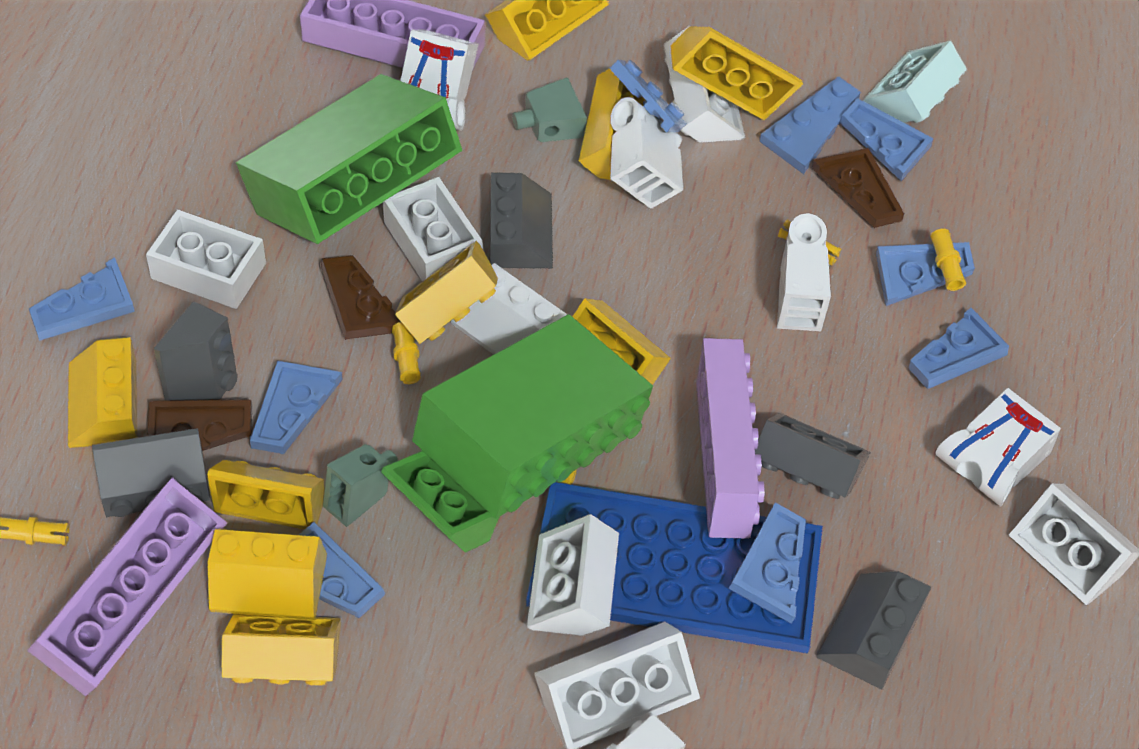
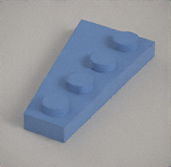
(806, 128)

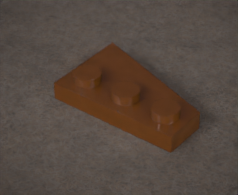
(862, 185)
(356, 300)
(216, 420)

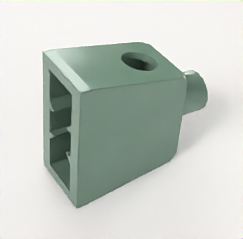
(552, 113)
(356, 483)

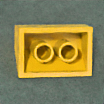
(448, 294)
(622, 338)
(102, 394)
(266, 494)
(265, 574)
(280, 649)

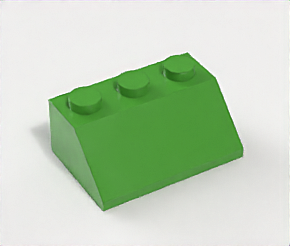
(442, 500)

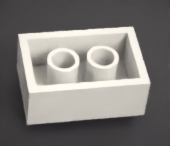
(428, 226)
(206, 259)

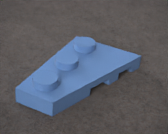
(630, 76)
(913, 269)
(87, 303)
(958, 351)
(772, 564)
(344, 581)

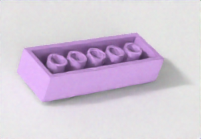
(382, 27)
(728, 439)
(127, 588)

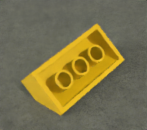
(536, 24)
(732, 71)
(598, 134)

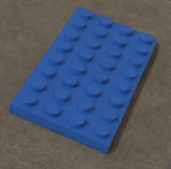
(681, 574)

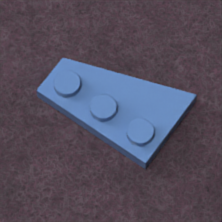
(888, 138)
(290, 404)

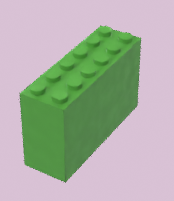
(349, 157)
(531, 415)

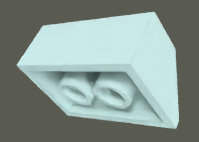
(918, 82)

